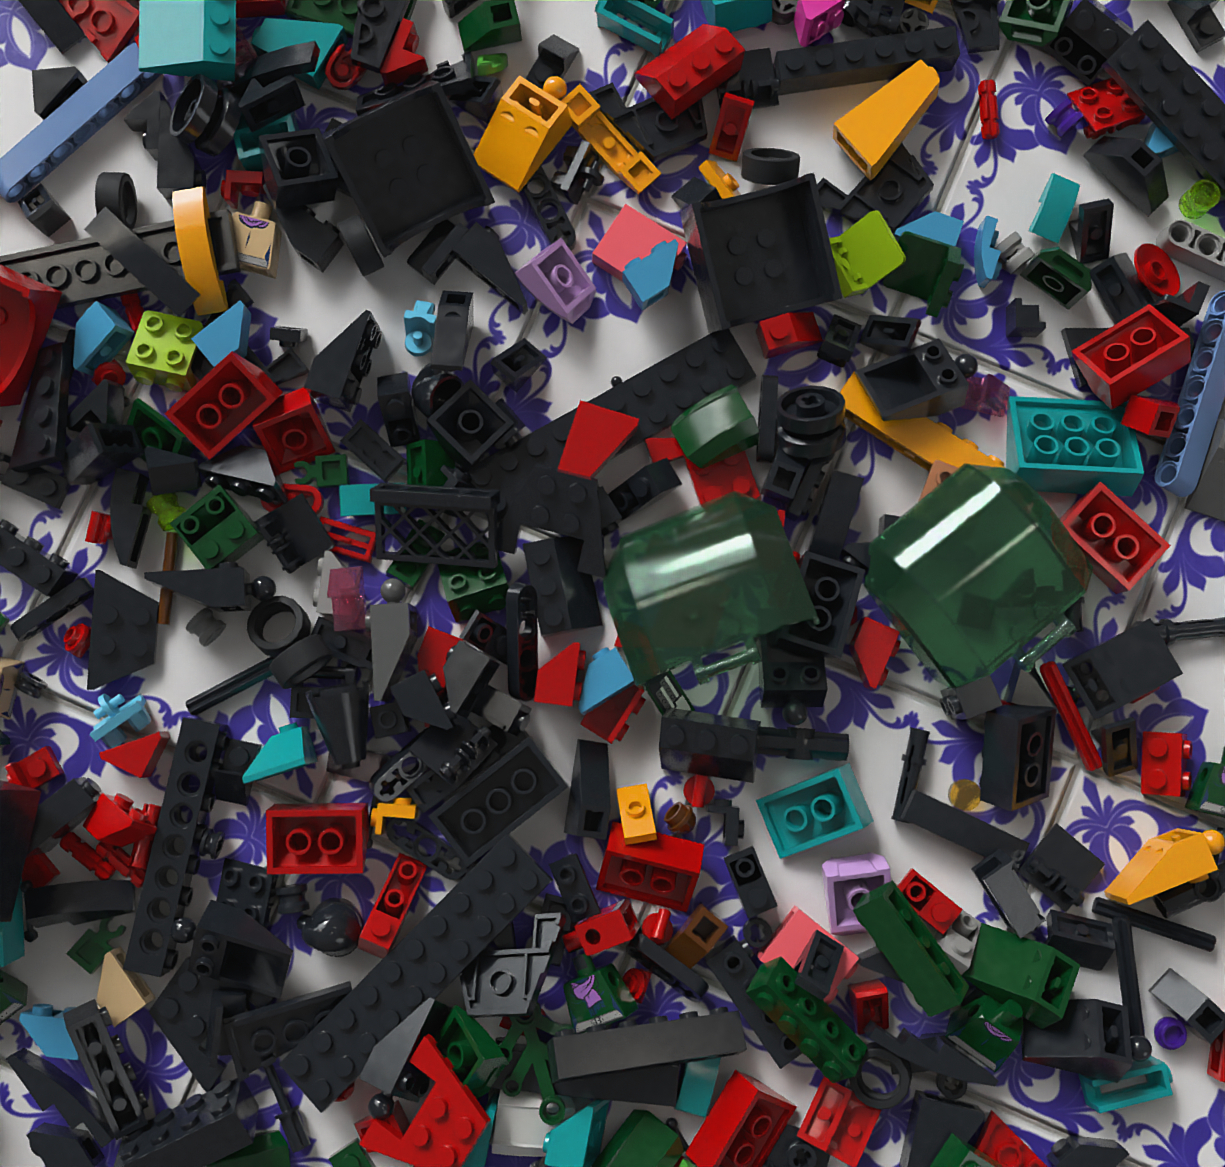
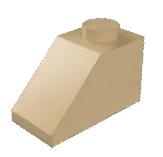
(120, 989)

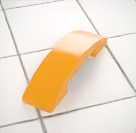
(608, 142)
(197, 251)

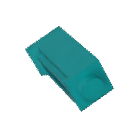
(641, 14)
(1157, 1086)

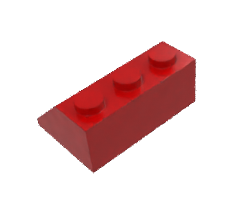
(691, 68)
(1132, 355)
(223, 403)
(1113, 538)
(317, 838)
(651, 871)
(741, 1125)

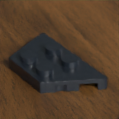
(121, 631)

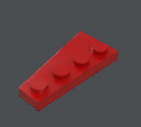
(105, 23)

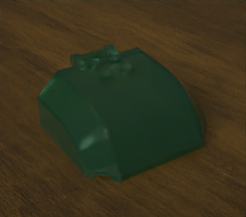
(977, 574)
(704, 586)

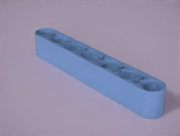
(72, 124)
(1199, 406)

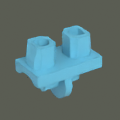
(420, 328)
(109, 728)

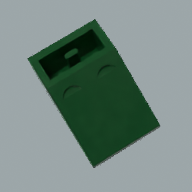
(1023, 971)

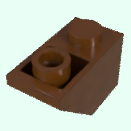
(696, 936)

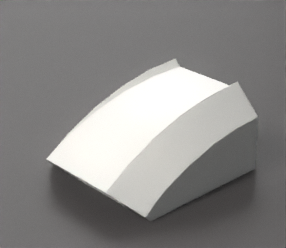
(519, 1125)

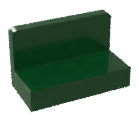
(425, 462)

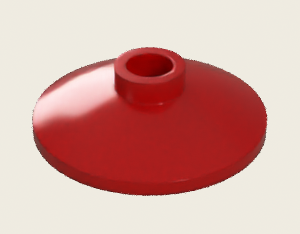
(1156, 270)

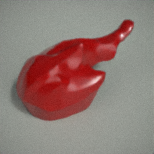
(340, 70)

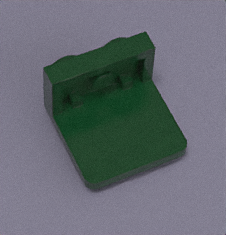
(927, 271)
(473, 587)

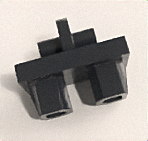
(581, 174)

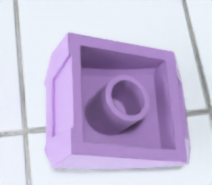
(558, 281)
(844, 885)

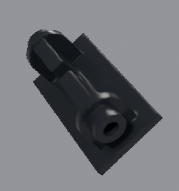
(574, 888)

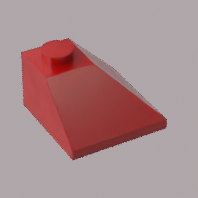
(293, 430)

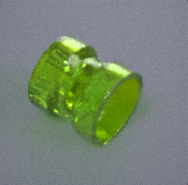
(1206, 197)
(166, 508)

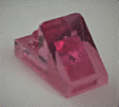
(987, 395)
(347, 598)

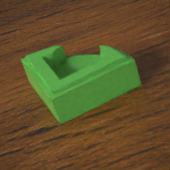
(491, 63)

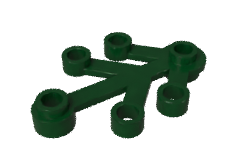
(534, 1053)

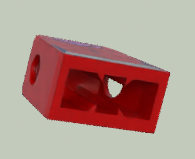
(615, 926)

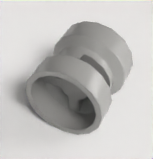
(1010, 246)

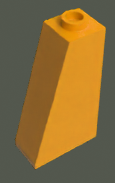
(884, 119)

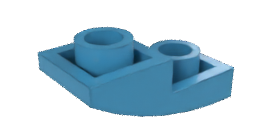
(985, 256)

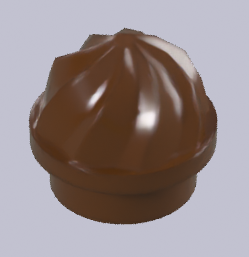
(680, 818)

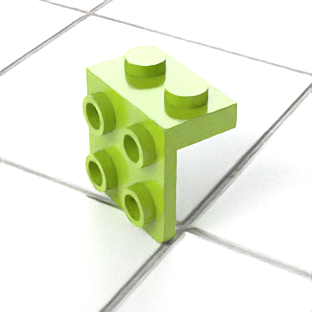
(865, 254)
(164, 351)

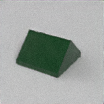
(157, 430)

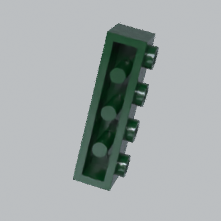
(911, 949)
(807, 1021)

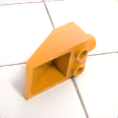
(523, 131)
(1166, 863)

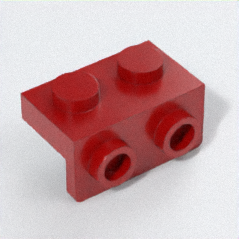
(610, 717)
(1165, 764)

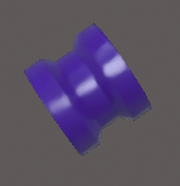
(1064, 118)

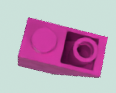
(817, 18)

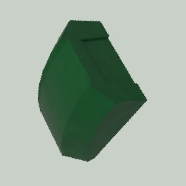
(1034, 20)
(1058, 276)
(716, 428)
(470, 1050)
(641, 1143)
(267, 1150)

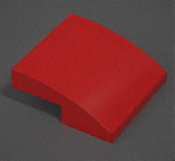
(838, 1122)

